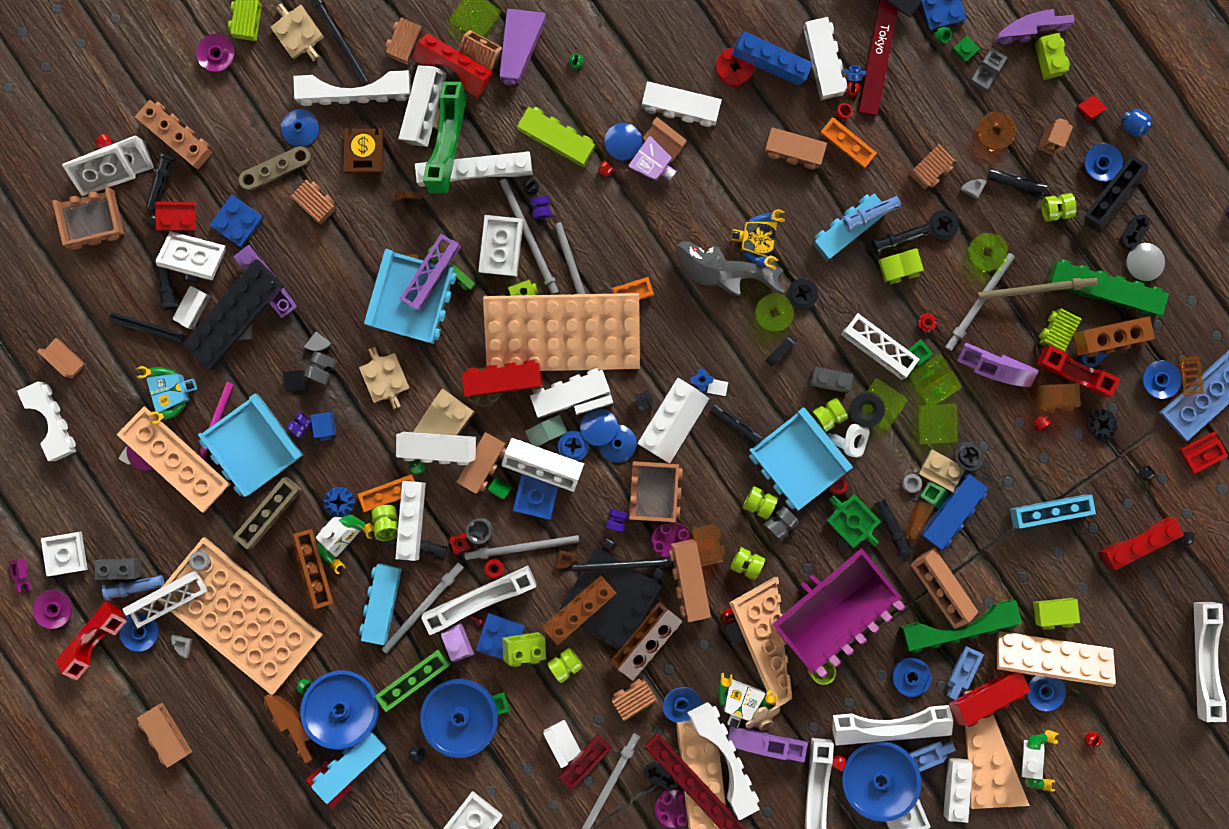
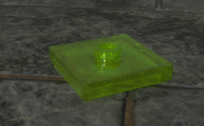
(475, 16)
(892, 400)
(937, 423)

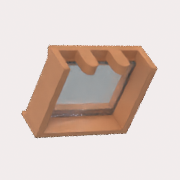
(88, 219)
(655, 491)

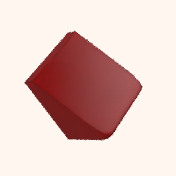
(1091, 107)

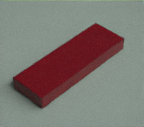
(584, 762)

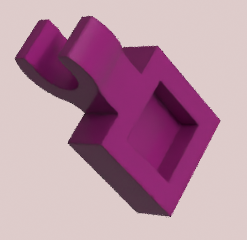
(19, 572)

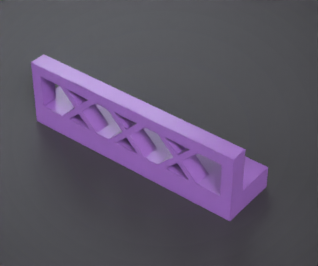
(434, 274)

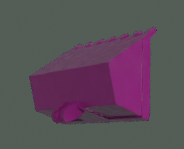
(838, 612)

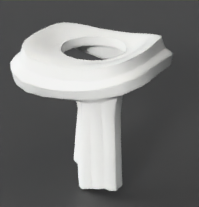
(848, 442)

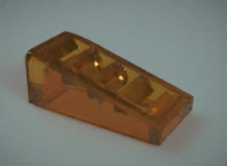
(1189, 360)
(920, 515)

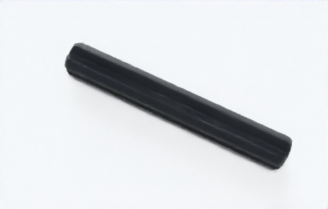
(146, 327)

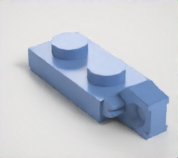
(963, 672)
(932, 754)

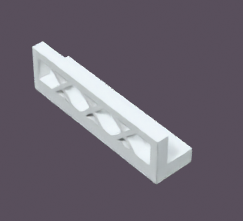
(875, 352)
(159, 594)

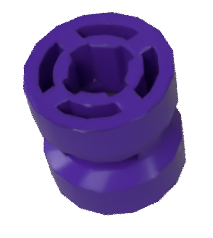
(541, 207)
(300, 425)
(619, 516)

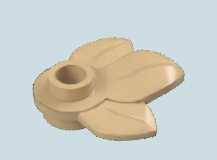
(763, 718)

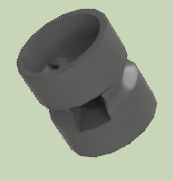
(320, 367)
(782, 523)
(479, 530)

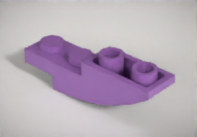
(1027, 26)
(282, 302)
(997, 368)
(767, 744)

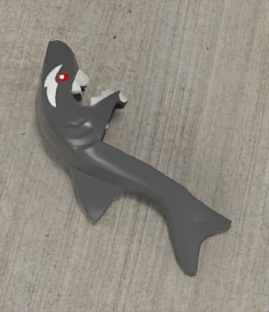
(714, 270)

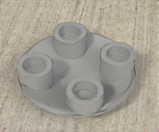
(1145, 262)

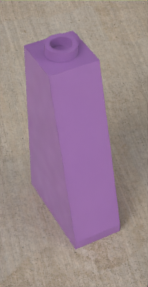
(520, 39)

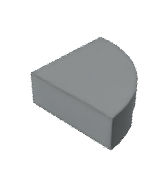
(973, 187)
(317, 343)
(182, 645)

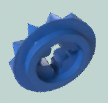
(567, 438)
(345, 495)

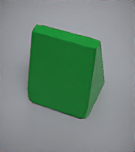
(499, 488)
(934, 494)

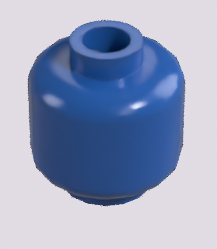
(1137, 122)

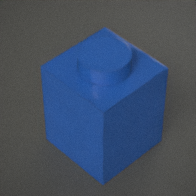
(323, 426)

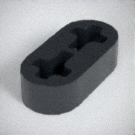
(1131, 229)
(780, 350)
(658, 779)

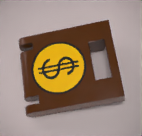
(363, 147)

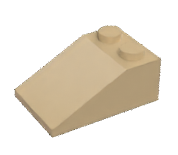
(445, 416)

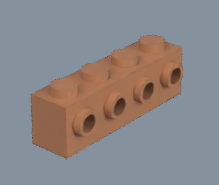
(173, 134)
(690, 580)
(944, 588)

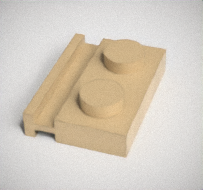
(941, 470)

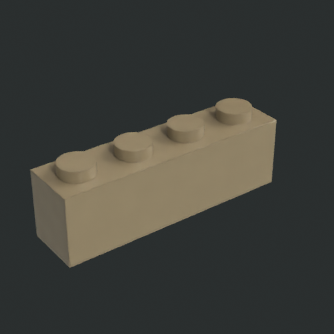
(267, 513)

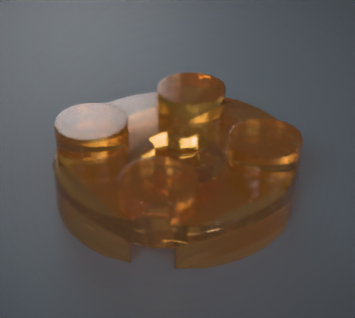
(1006, 133)

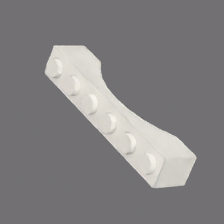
(391, 86)
(486, 166)
(493, 592)
(1210, 697)
(928, 723)
(818, 781)
(739, 794)

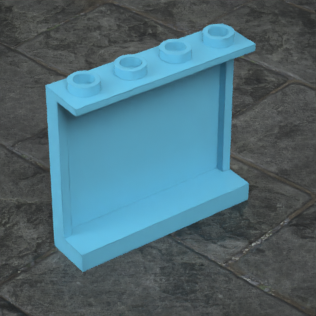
(394, 315)
(250, 446)
(800, 460)

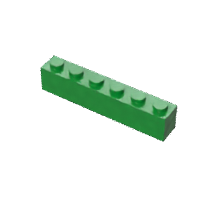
(1112, 289)

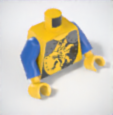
(759, 238)

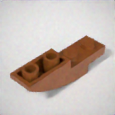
(289, 718)

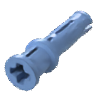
(863, 216)
(125, 588)

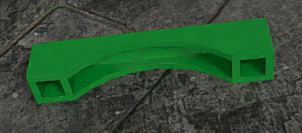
(440, 166)
(998, 616)

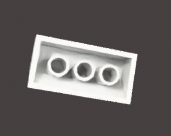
(673, 420)

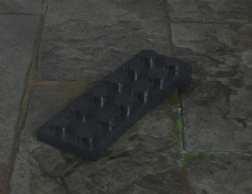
(233, 314)

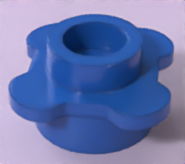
(854, 73)
(701, 385)

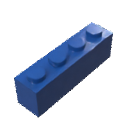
(771, 58)
(954, 511)

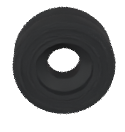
(867, 420)

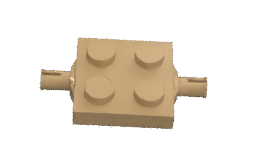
(297, 32)
(384, 378)

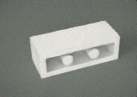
(958, 790)

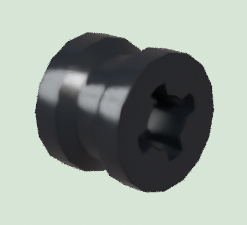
(644, 400)

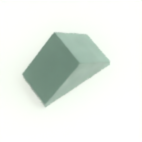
(546, 431)

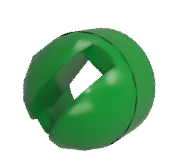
(943, 34)
(580, 62)
(416, 467)
(302, 686)

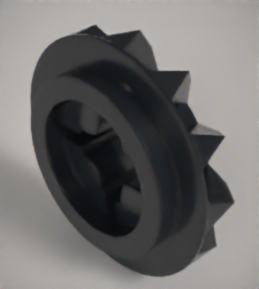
(951, 228)
(811, 296)
(1093, 424)
(972, 450)

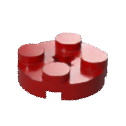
(725, 72)

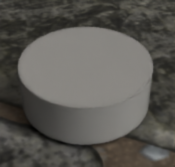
(911, 483)
(199, 560)

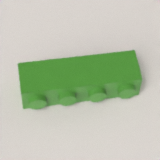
(413, 679)

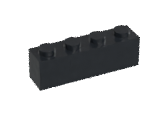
(1116, 194)

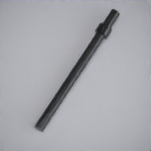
(319, 5)
(665, 563)

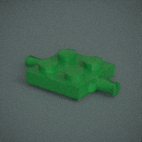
(853, 521)

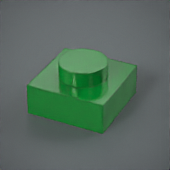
(965, 49)
(921, 351)
(501, 703)

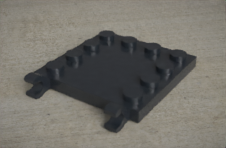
(627, 608)

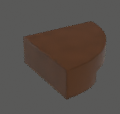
(402, 196)
(565, 559)

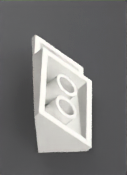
(109, 165)

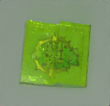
(934, 380)

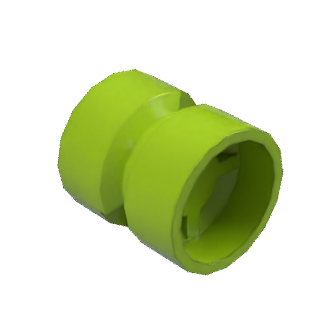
(1055, 207)
(830, 414)
(760, 502)
(385, 522)
(754, 564)
(565, 665)
(829, 667)

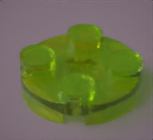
(998, 253)
(783, 307)

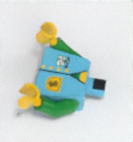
(167, 391)

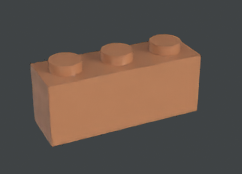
(795, 148)
(477, 471)
(164, 735)

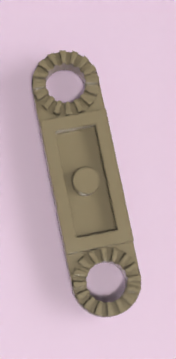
(274, 168)

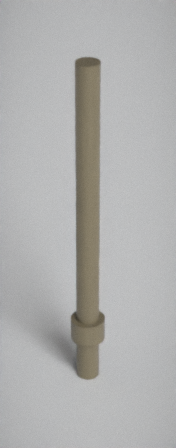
(1076, 283)

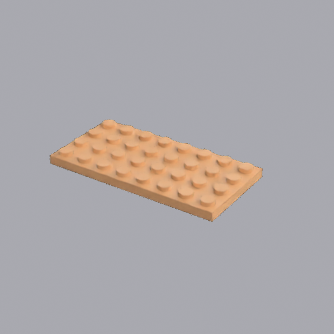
(563, 331)
(243, 619)

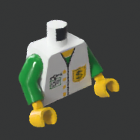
(337, 535)
(742, 699)
(1034, 759)

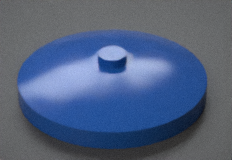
(339, 710)
(459, 718)
(882, 781)

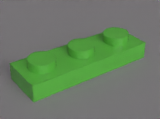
(465, 282)

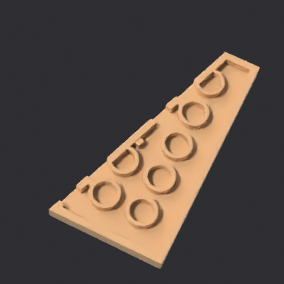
(755, 615)
(993, 773)

